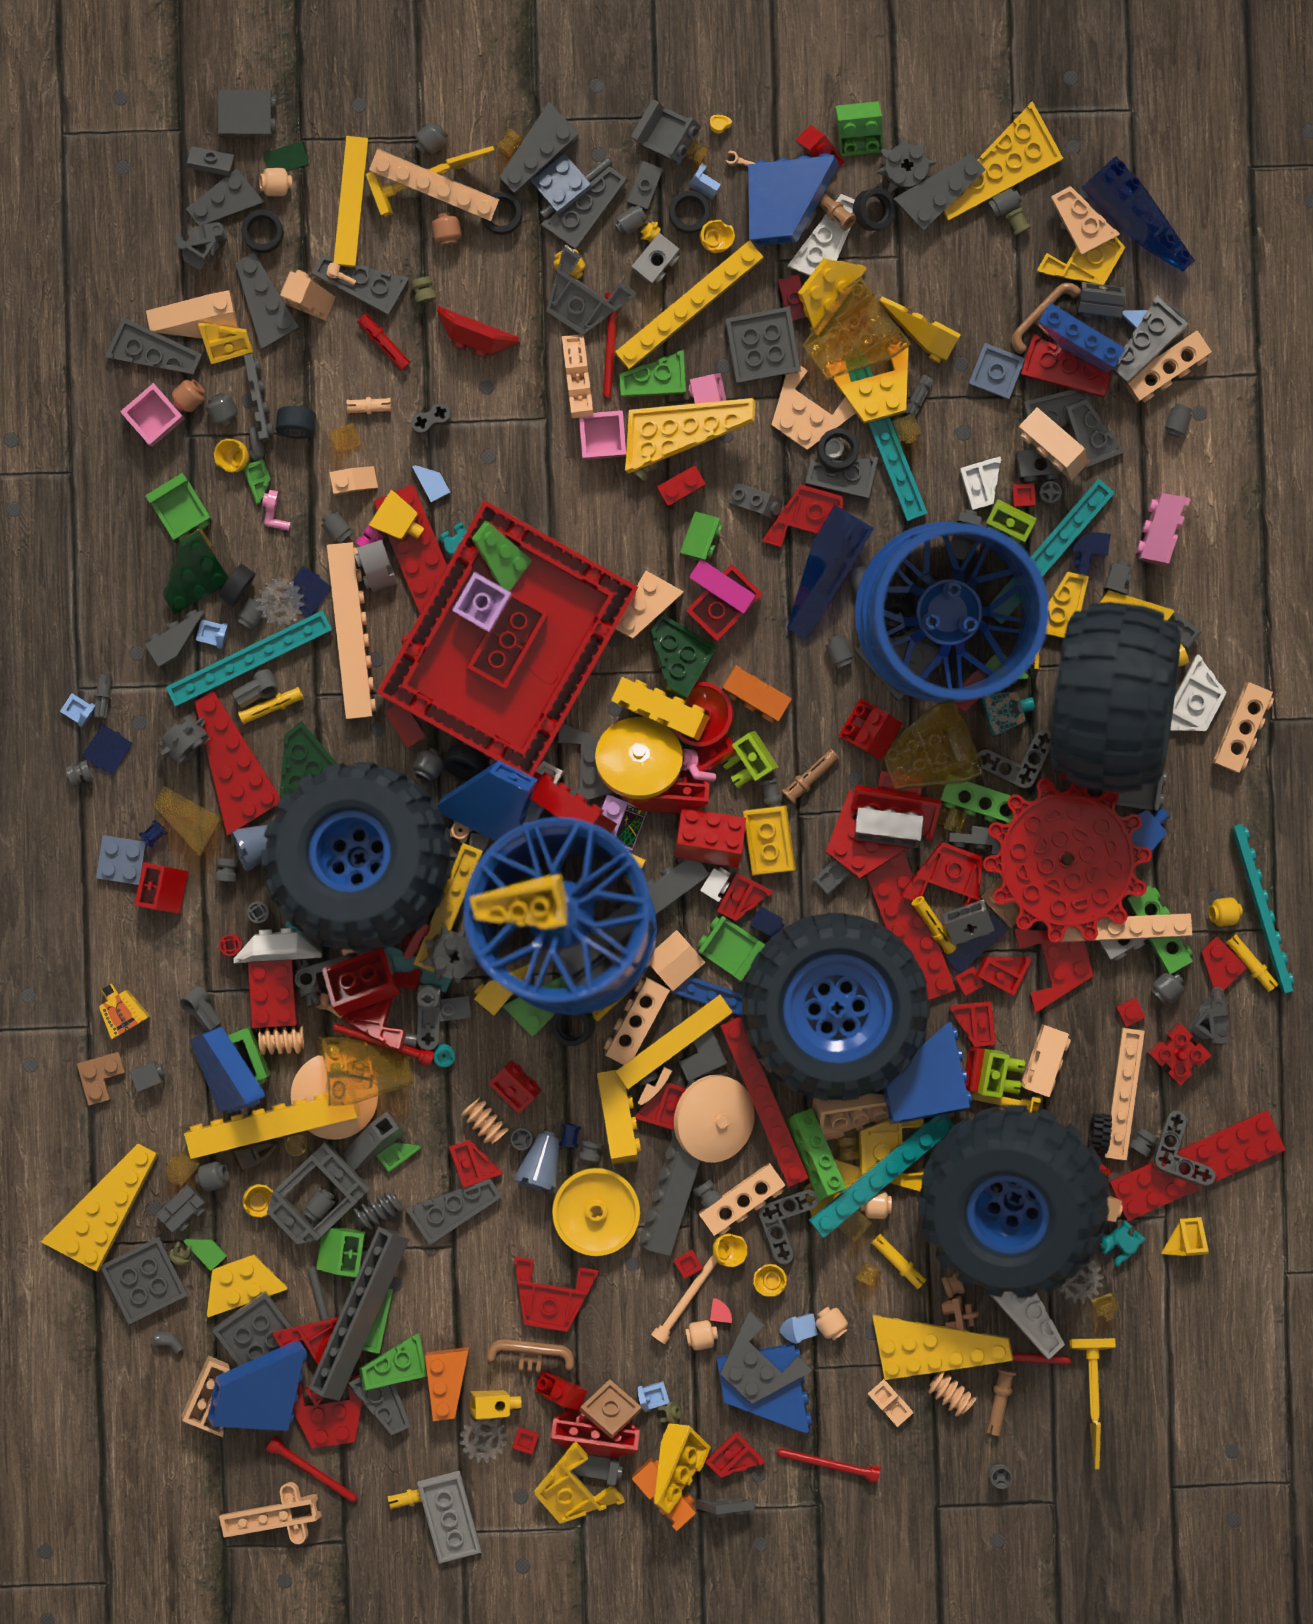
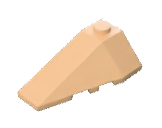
(184, 316)
(842, 1116)

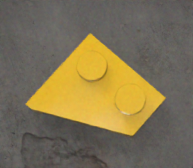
(224, 342)

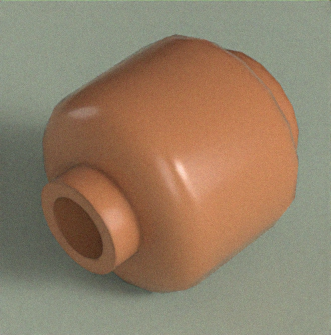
(446, 229)
(188, 396)

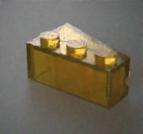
(188, 818)

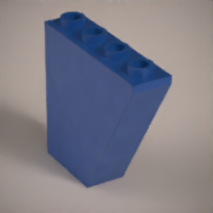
(785, 196)
(1081, 339)
(491, 800)
(226, 1072)
(931, 1083)
(259, 1391)
(782, 1406)

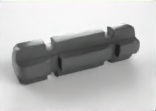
(919, 395)

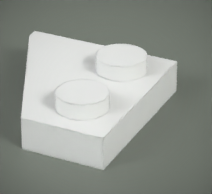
(981, 482)

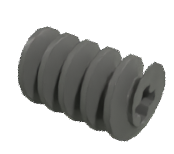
(378, 1210)

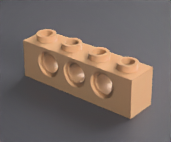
(1193, 344)
(1224, 755)
(637, 1033)
(747, 1187)

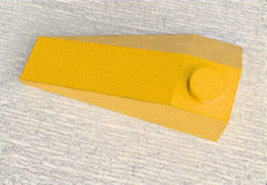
(932, 338)
(533, 903)
(679, 1458)

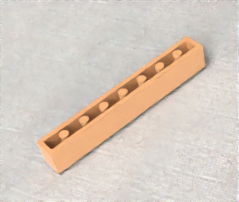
(350, 631)

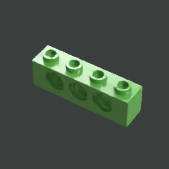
(950, 798)
(1182, 954)
(815, 1155)

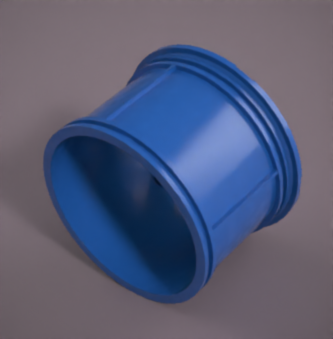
(949, 611)
(527, 848)

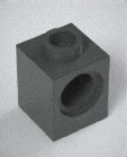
(147, 1075)

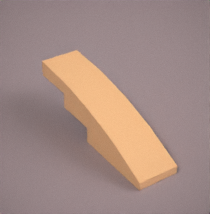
(577, 376)

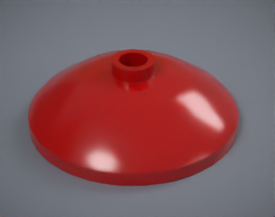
(719, 709)

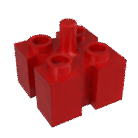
(1178, 1053)

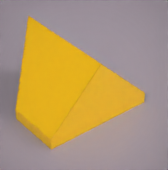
(1187, 1239)

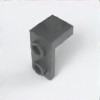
(755, 500)
(960, 545)
(600, 1468)

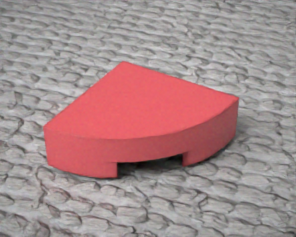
(720, 1311)

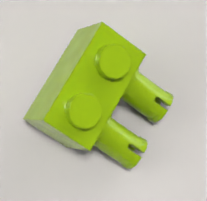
(1011, 520)
(754, 756)
(994, 1072)

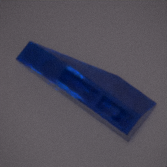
(1136, 213)
(826, 567)

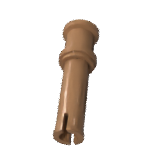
(837, 212)
(803, 782)
(1002, 1391)

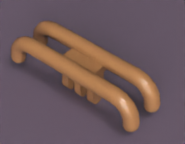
(1066, 288)
(531, 1353)

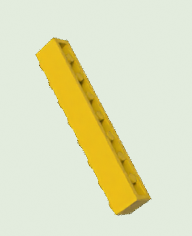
(689, 305)
(266, 1125)

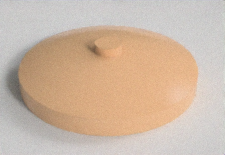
(312, 1081)
(714, 1118)

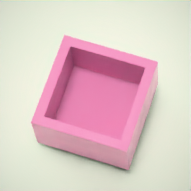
(152, 415)
(603, 435)

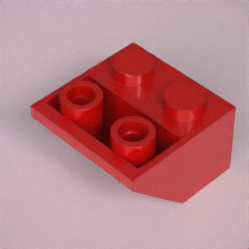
(870, 729)
(161, 887)

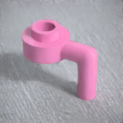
(270, 502)
(690, 762)

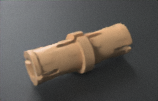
(368, 405)

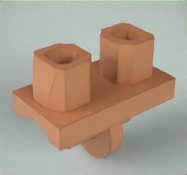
(955, 1306)

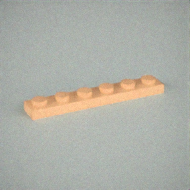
(434, 184)
(1137, 928)
(1125, 1092)

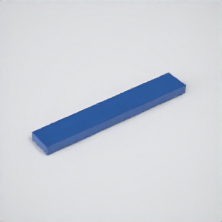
(705, 992)

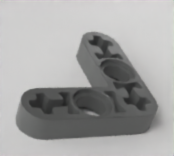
(1016, 769)
(1175, 1160)
(778, 1221)

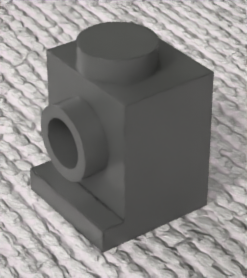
(1118, 577)

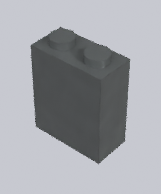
(246, 113)

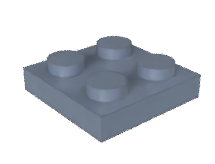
(561, 183)
(996, 371)
(121, 859)

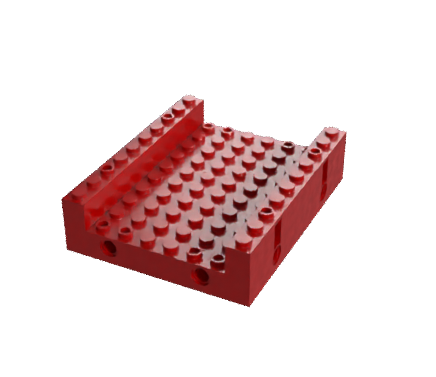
(519, 680)

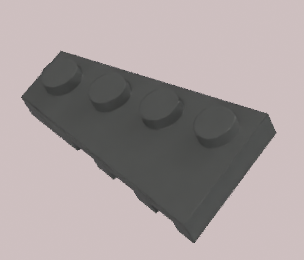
(932, 196)
(372, 287)
(267, 309)
(1153, 335)
(142, 346)
(262, 408)

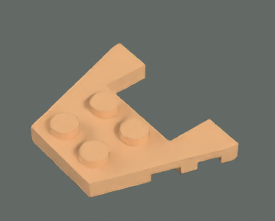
(803, 419)

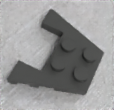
(577, 303)
(590, 783)
(751, 1371)

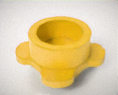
(650, 231)

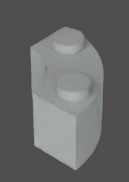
(376, 566)

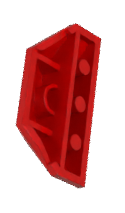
(475, 335)
(683, 793)
(576, 1427)

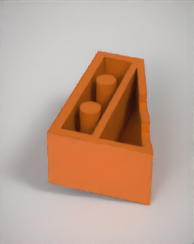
(756, 694)
(445, 1380)
(646, 1480)

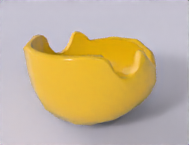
(716, 236)
(231, 455)
(256, 1200)
(730, 1250)
(770, 1280)

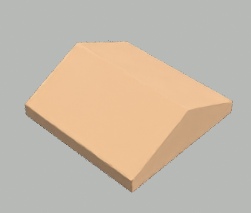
(675, 960)

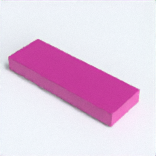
(722, 586)

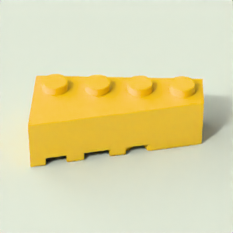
(661, 709)
(618, 1118)

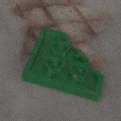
(193, 573)
(680, 655)
(301, 757)

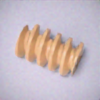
(281, 1040)
(484, 1121)
(951, 1393)

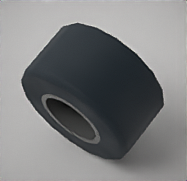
(295, 422)

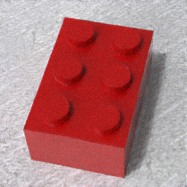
(715, 614)
(710, 837)
(361, 981)
(273, 993)

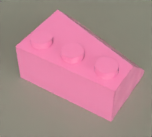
(1161, 528)

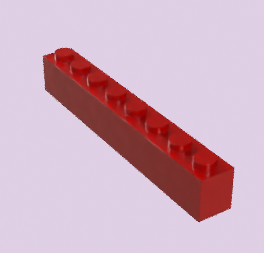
(764, 1102)

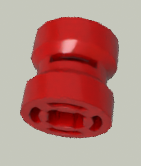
(233, 942)

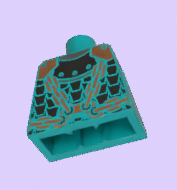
(1005, 710)

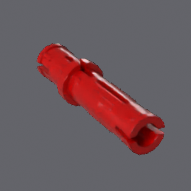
(387, 346)

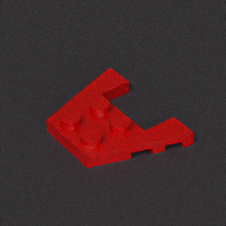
(805, 511)
(856, 855)
(949, 869)
(1065, 962)
(374, 1018)
(549, 1304)
(316, 1337)
(329, 1421)

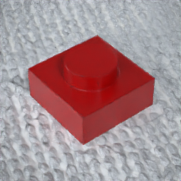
(1023, 495)
(968, 981)
(1130, 1012)
(688, 1263)
(525, 1440)

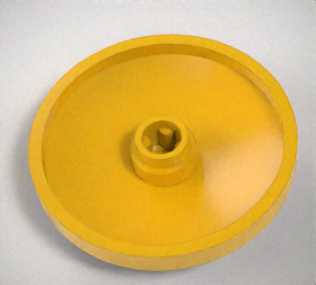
(638, 758)
(596, 1211)

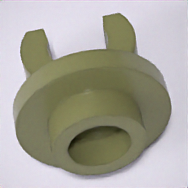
(180, 1256)
(672, 1411)

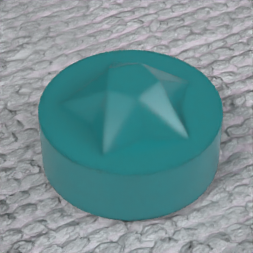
(444, 1055)

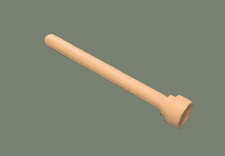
(663, 1332)

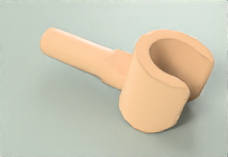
(737, 160)
(333, 272)
(324, 999)

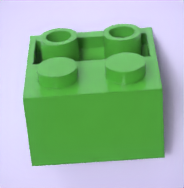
(859, 128)
(700, 536)
(341, 1251)

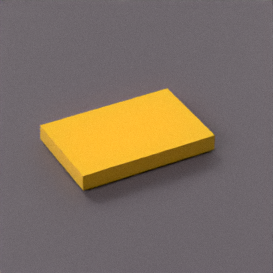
(769, 840)

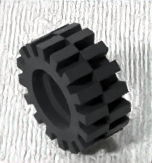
(901, 606)
(1100, 1132)

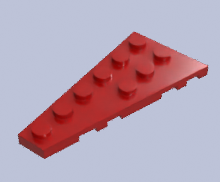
(238, 777)

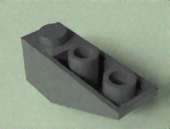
(171, 643)
(374, 1140)

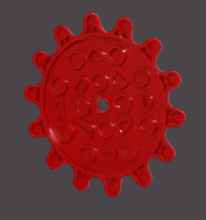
(1061, 893)

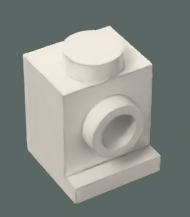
(716, 883)

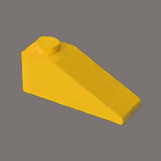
(494, 995)

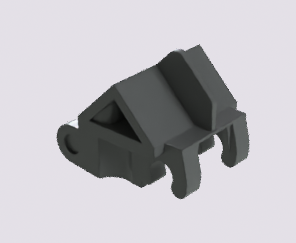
(202, 243)
(1212, 1018)

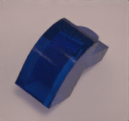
(1089, 544)

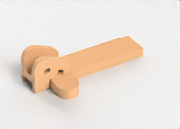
(274, 1516)

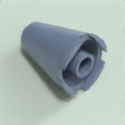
(249, 845)
(540, 1164)

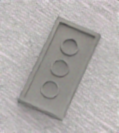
(449, 1517)

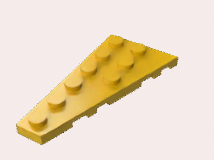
(1012, 158)
(673, 429)
(96, 1220)
(926, 1348)

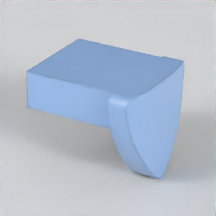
(704, 184)
(212, 633)
(78, 710)
(799, 1328)
(653, 1396)

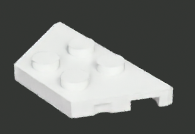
(1197, 698)

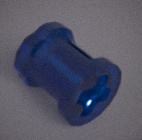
(153, 833)
(570, 1135)

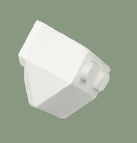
(278, 946)

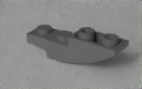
(978, 836)

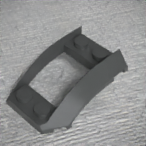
(339, 1173)

